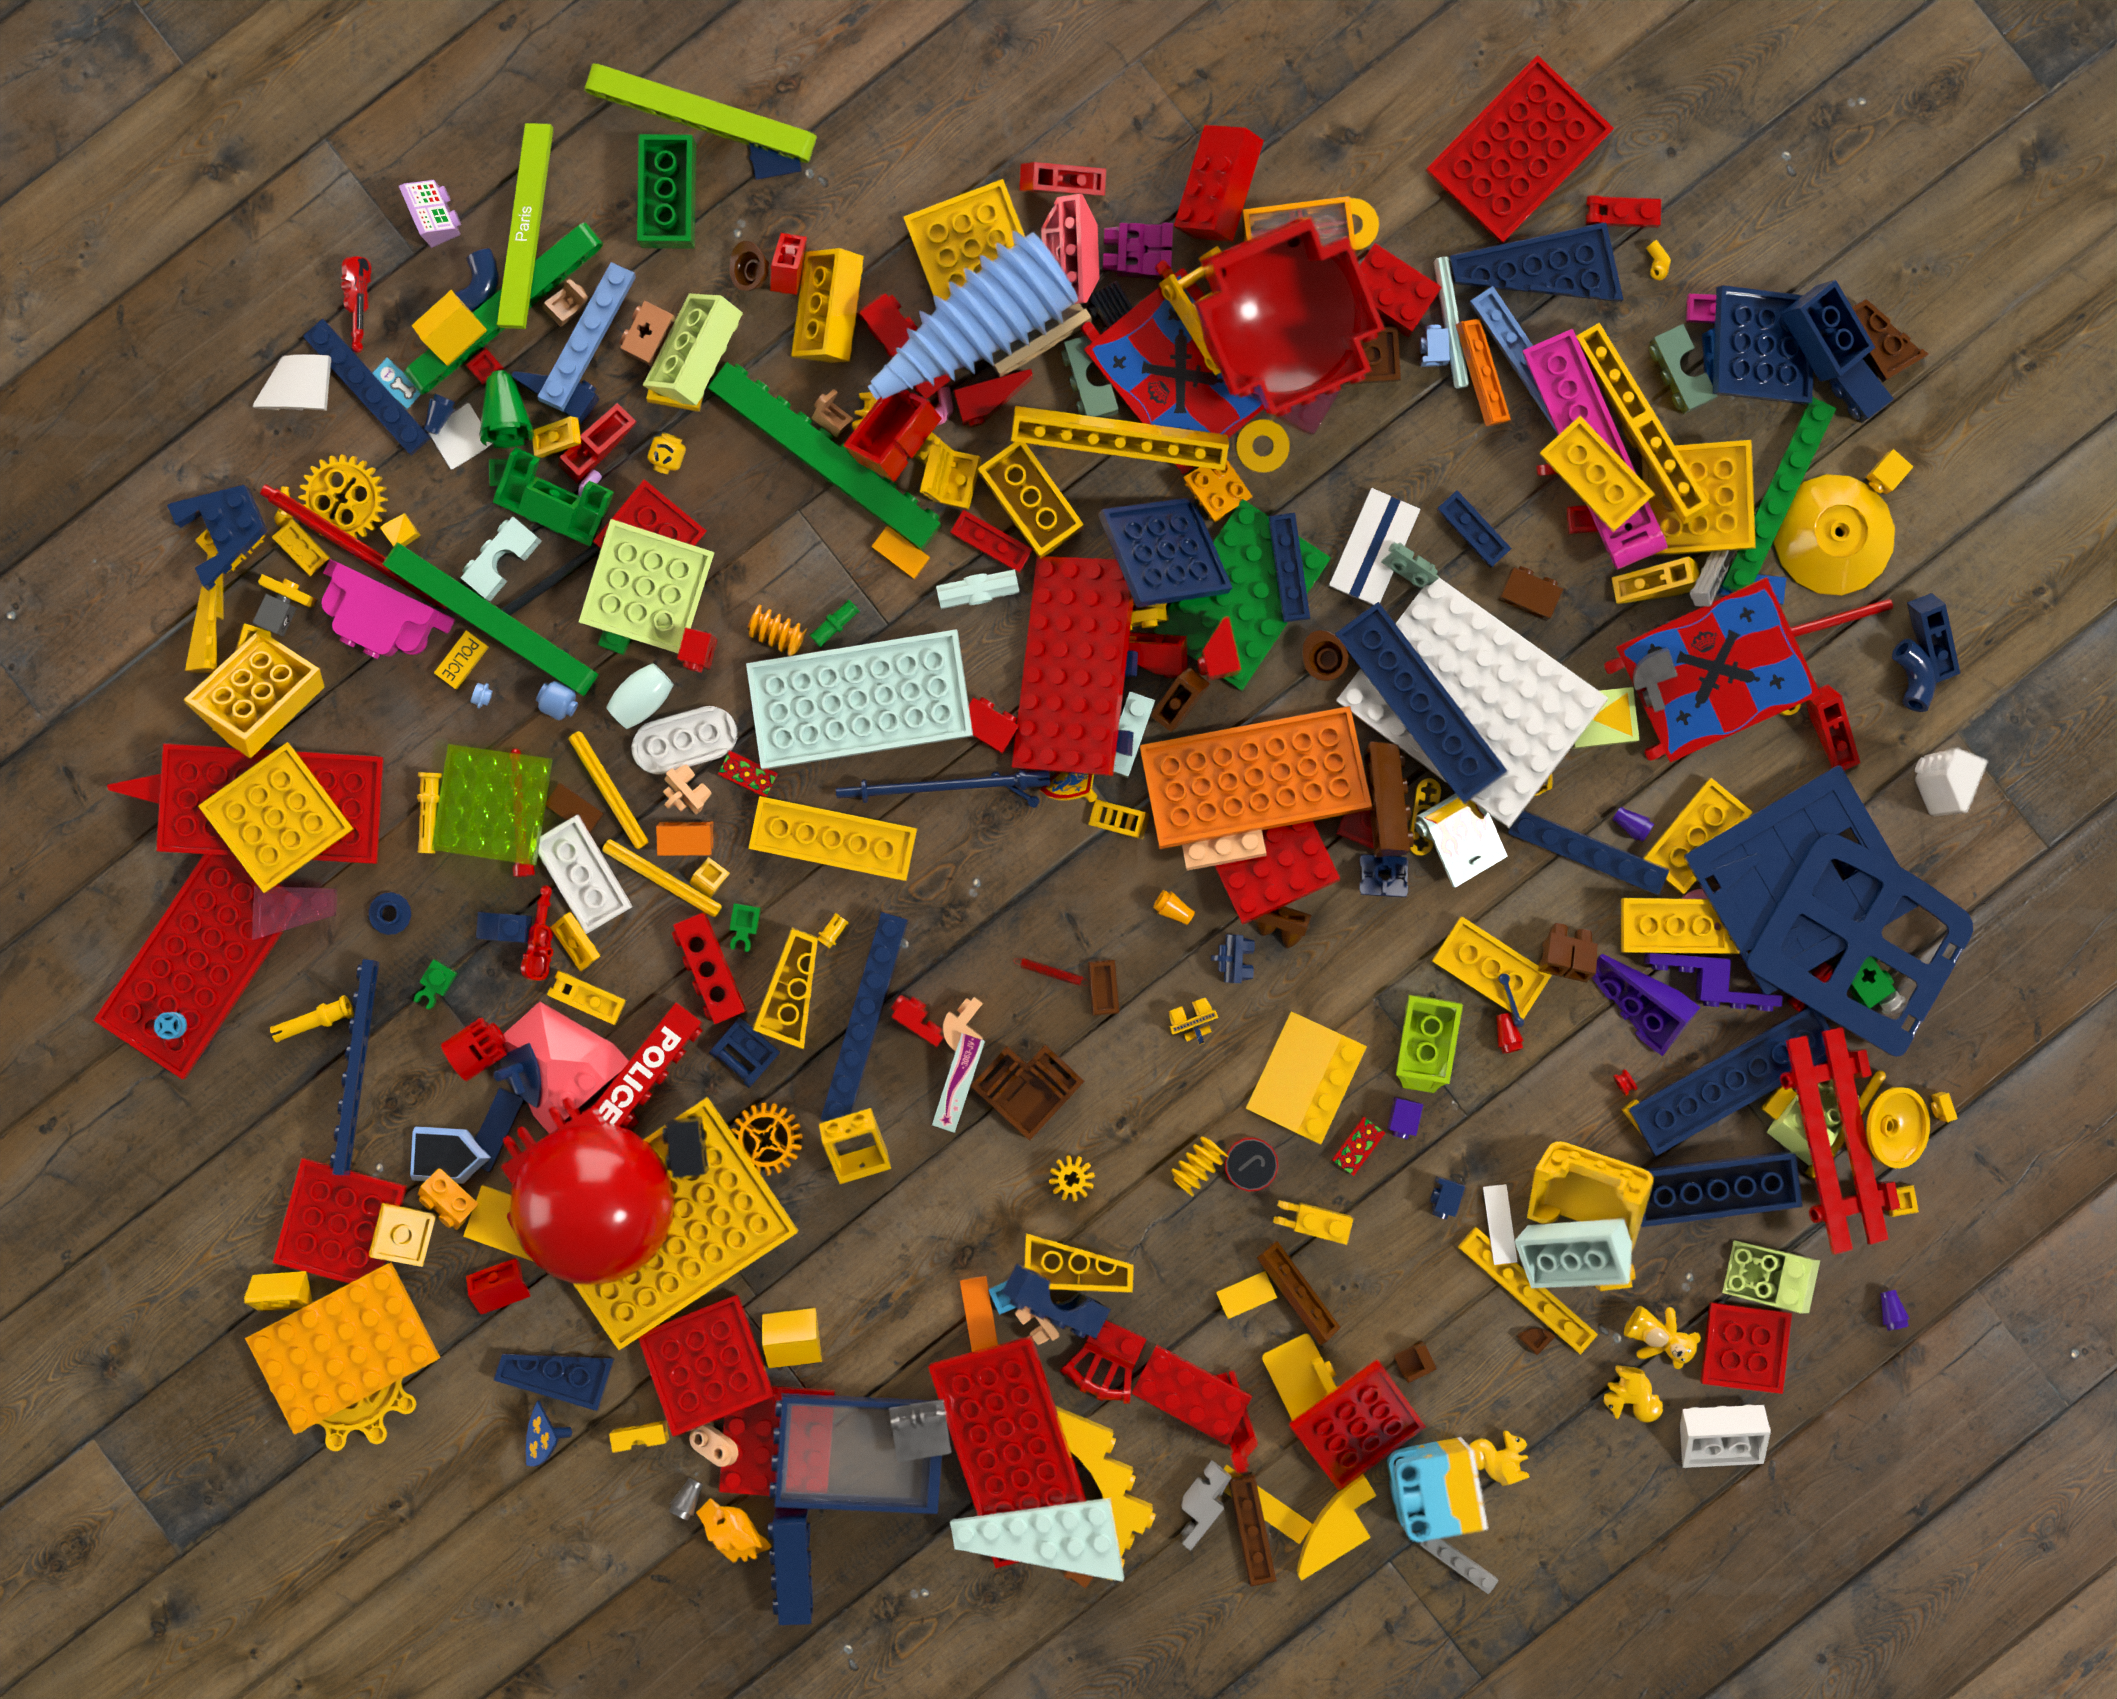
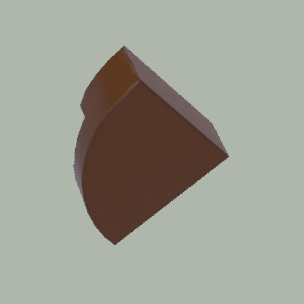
(1536, 1338)

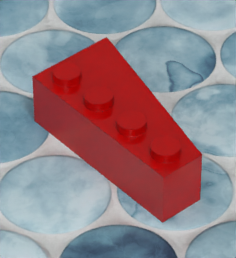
(890, 328)

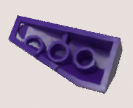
(1650, 1005)

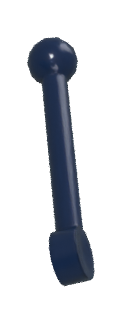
(1033, 801)
(1504, 979)

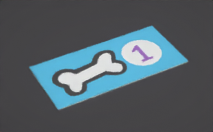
(396, 383)

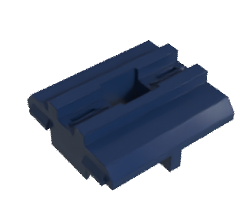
(1389, 865)

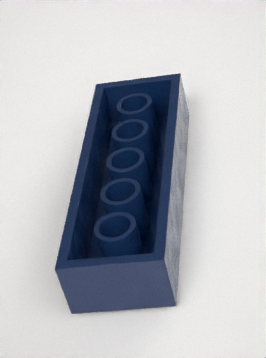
(1723, 1188)

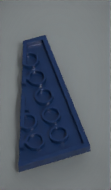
(1559, 263)

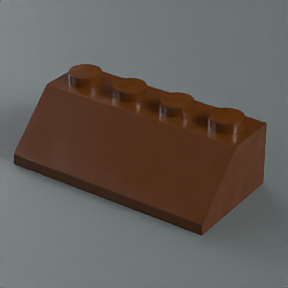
(1387, 792)

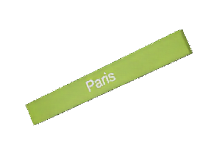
(525, 226)

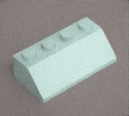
(1576, 1253)

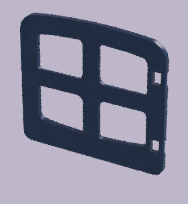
(1862, 941)

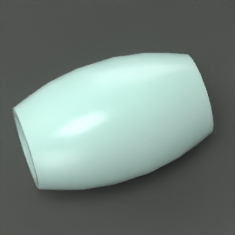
(639, 696)

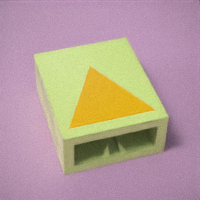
(1614, 722)

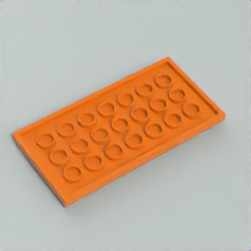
(1255, 777)

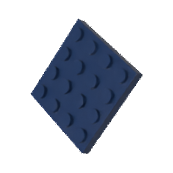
(1756, 349)
(1165, 551)

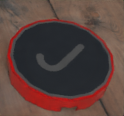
(1251, 1164)

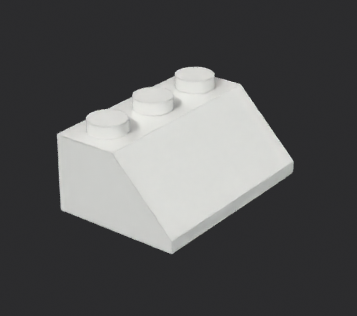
(1724, 1436)

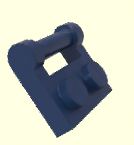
(751, 1046)

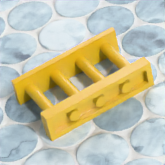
(1174, 292)

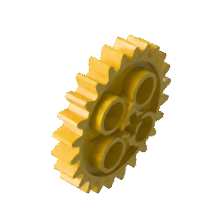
(322, 484)

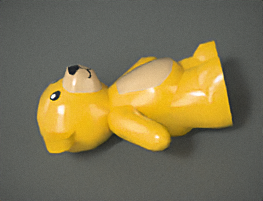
(1661, 1337)

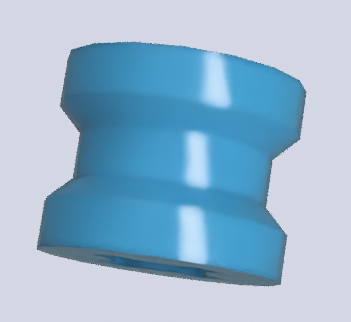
(165, 1025)

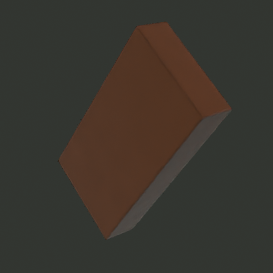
(569, 804)
(1103, 987)

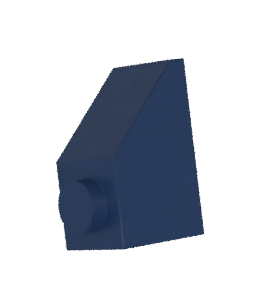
(503, 927)

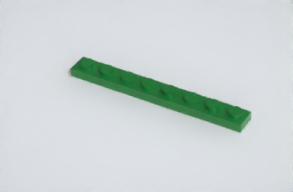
(1780, 493)

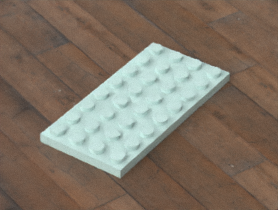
(859, 699)

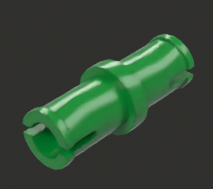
(834, 623)

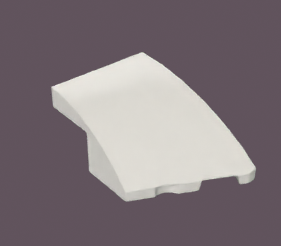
(297, 384)

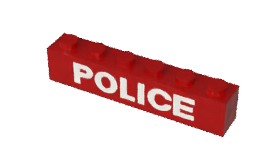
(649, 1066)

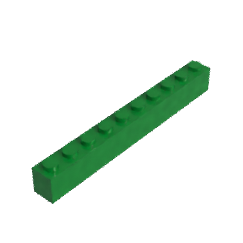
(824, 456)

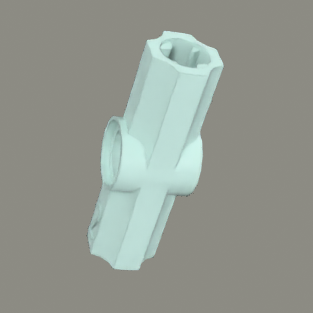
(977, 589)

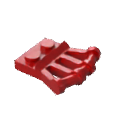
(1116, 1345)

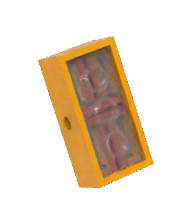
(1330, 216)

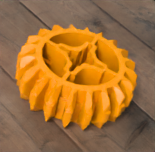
(777, 1144)

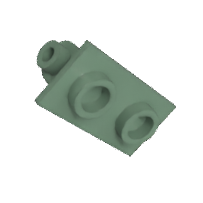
(1416, 571)

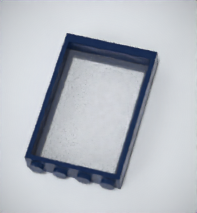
(845, 1457)

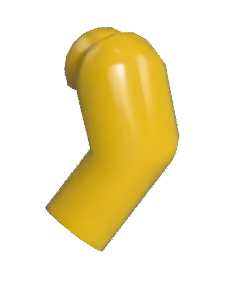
(1661, 261)

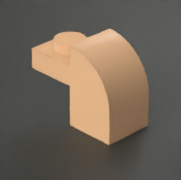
(955, 1026)

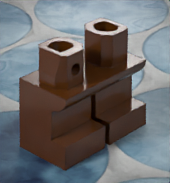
(1568, 955)

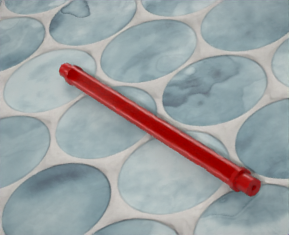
(339, 537)

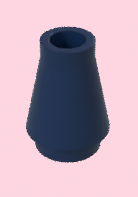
(438, 413)

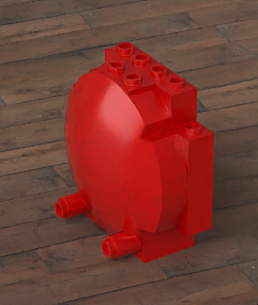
(1288, 316)

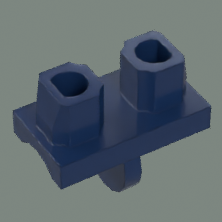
(1231, 958)

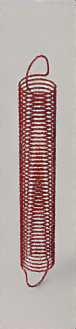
(1052, 972)

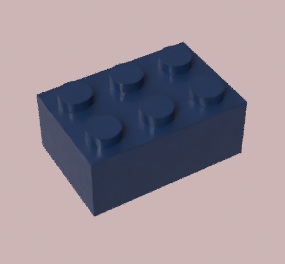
(1827, 330)

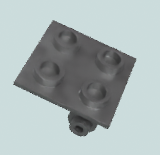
(920, 1430)

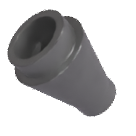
(686, 1499)

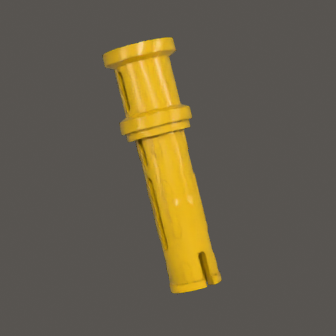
(428, 804)
(323, 1015)

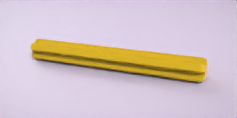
(608, 790)
(661, 878)

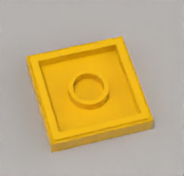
(402, 1235)

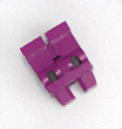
(1132, 245)

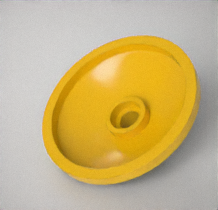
(1898, 1127)

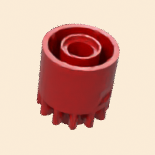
(474, 1048)

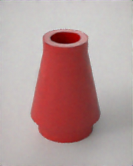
(1508, 1034)

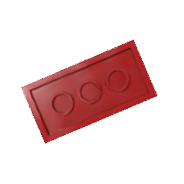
(1192, 1394)

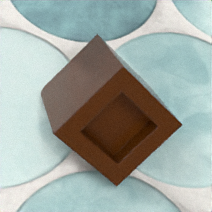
(1415, 1362)

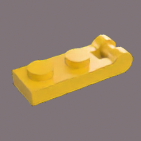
(587, 998)

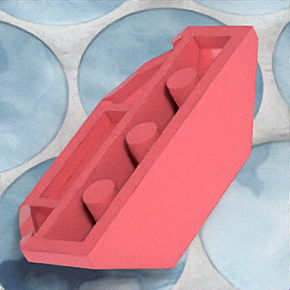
(1073, 241)

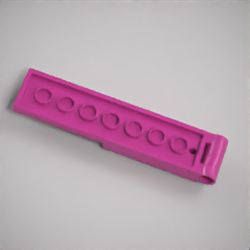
(1572, 392)

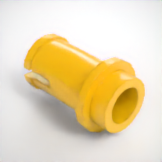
(832, 931)

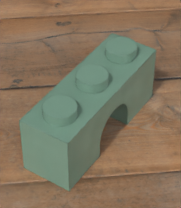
(1687, 390)
(1094, 400)

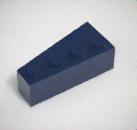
(792, 1566)

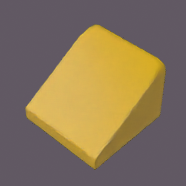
(708, 877)

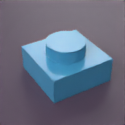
(1001, 1301)

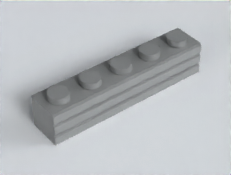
(1711, 577)
(1461, 1563)

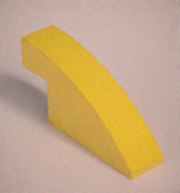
(1336, 1528)

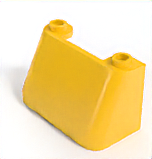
(1588, 1188)

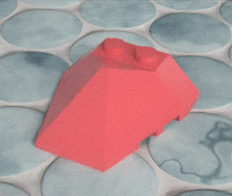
(569, 1059)

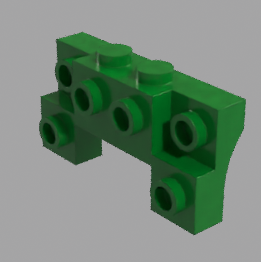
(550, 504)

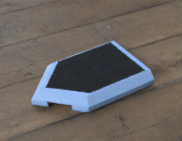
(447, 1150)

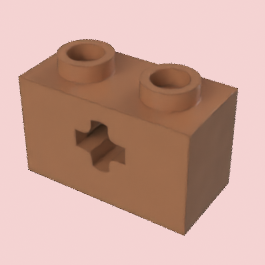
(647, 347)

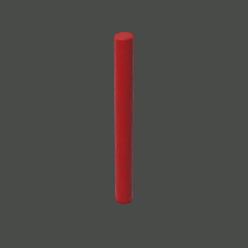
(1842, 617)

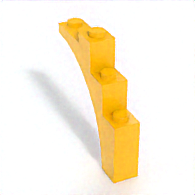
(1090, 1443)

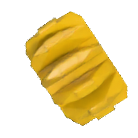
(1067, 1169)

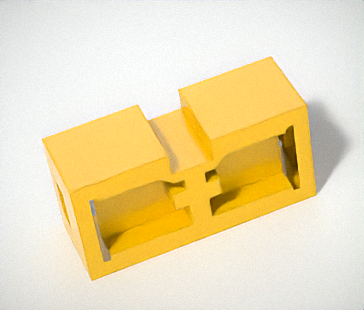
(648, 1434)

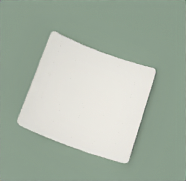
(460, 437)

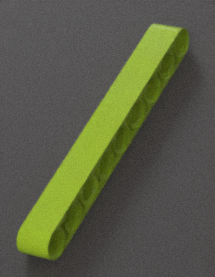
(699, 112)

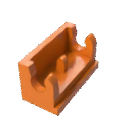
(684, 838)

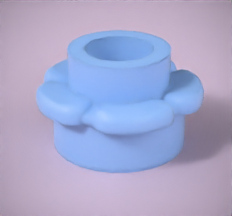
(481, 695)

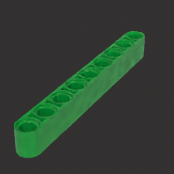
(548, 273)
(490, 619)

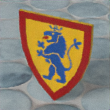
(1070, 786)

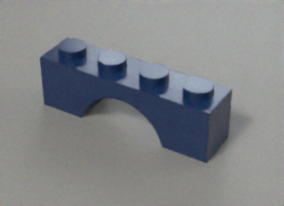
(1032, 1290)

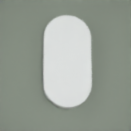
(684, 739)

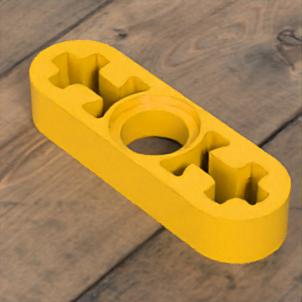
(1416, 808)

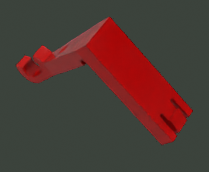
(1244, 1437)

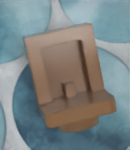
(566, 303)
(829, 415)

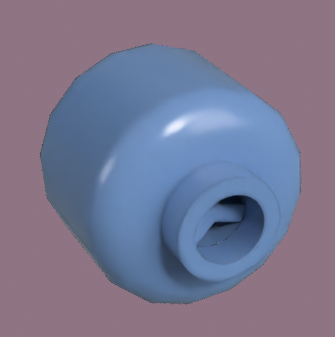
(557, 700)

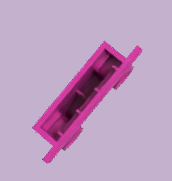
(377, 614)

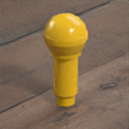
(281, 516)

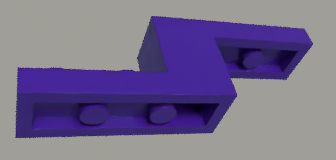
(1712, 981)

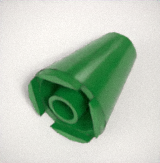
(503, 413)

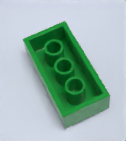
(666, 191)

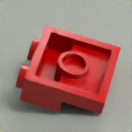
(911, 1014)

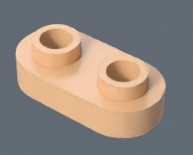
(712, 1442)

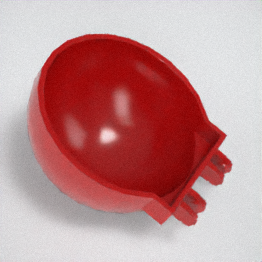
(588, 1198)

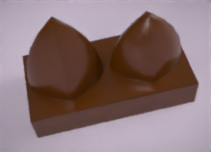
(1290, 921)

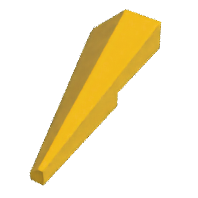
(203, 644)

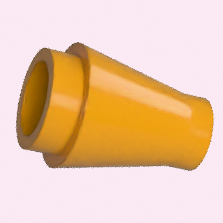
(1172, 907)

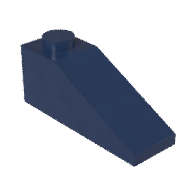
(580, 403)
(1934, 634)

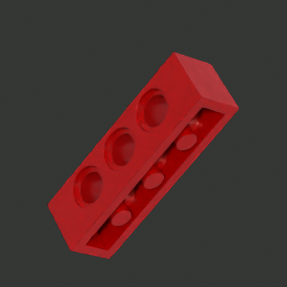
(683, 935)

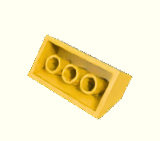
(827, 305)

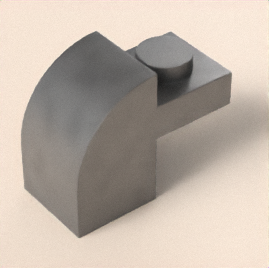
(1651, 670)

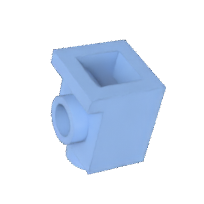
(1434, 346)

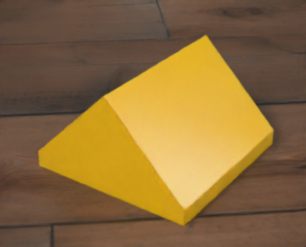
(449, 328)
(279, 1291)
(791, 1338)

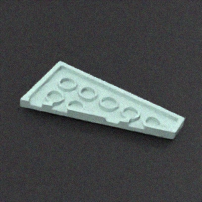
(1062, 1537)

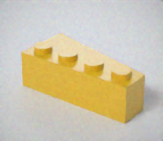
(789, 992)

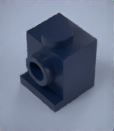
(1446, 1198)

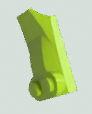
(1428, 1043)

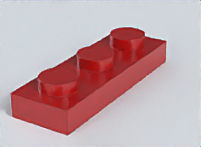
(991, 541)

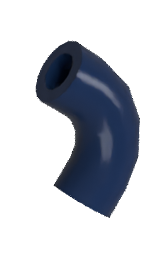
(483, 281)
(1919, 672)

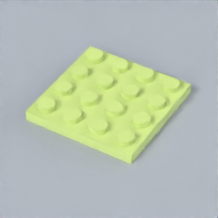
(645, 586)

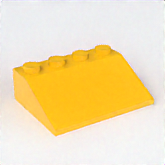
(255, 692)
(1306, 1077)

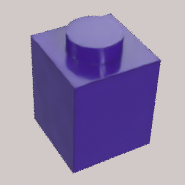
(1404, 1117)

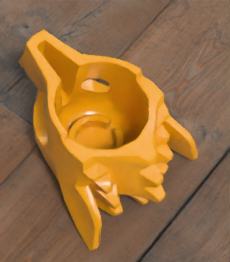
(736, 1535)

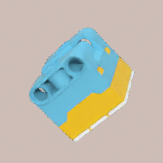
(1436, 1489)

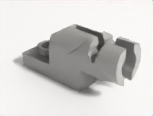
(1202, 1503)

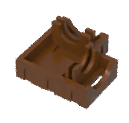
(1027, 1091)

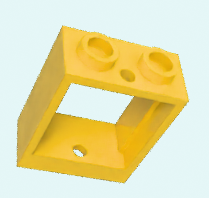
(848, 1166)

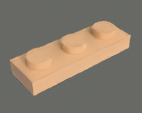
(1224, 850)

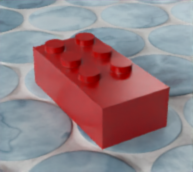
(1218, 183)

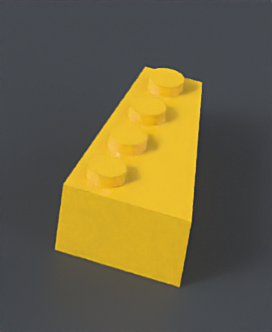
(1075, 1268)

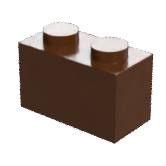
(1531, 593)
(1180, 699)

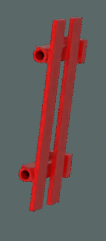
(1871, 1195)

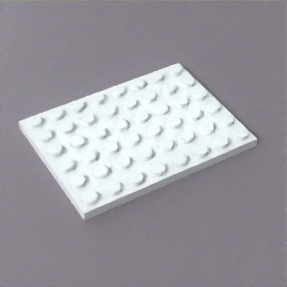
(1504, 685)

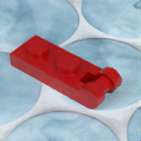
(1624, 211)

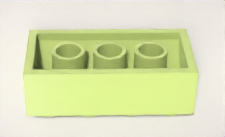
(693, 348)

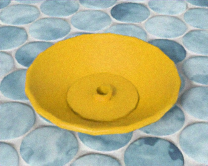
(1816, 554)

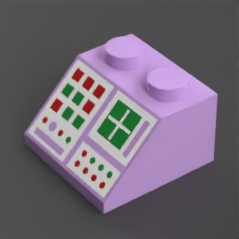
(430, 211)

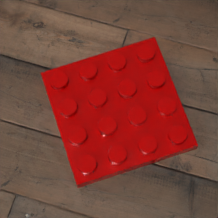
(1292, 869)
(334, 1222)
(706, 1365)
(1357, 1425)
(753, 1434)

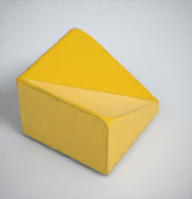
(400, 530)

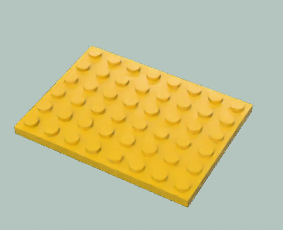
(715, 1232)

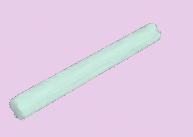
(1450, 319)

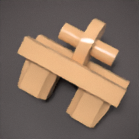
(678, 781)
(1043, 1331)

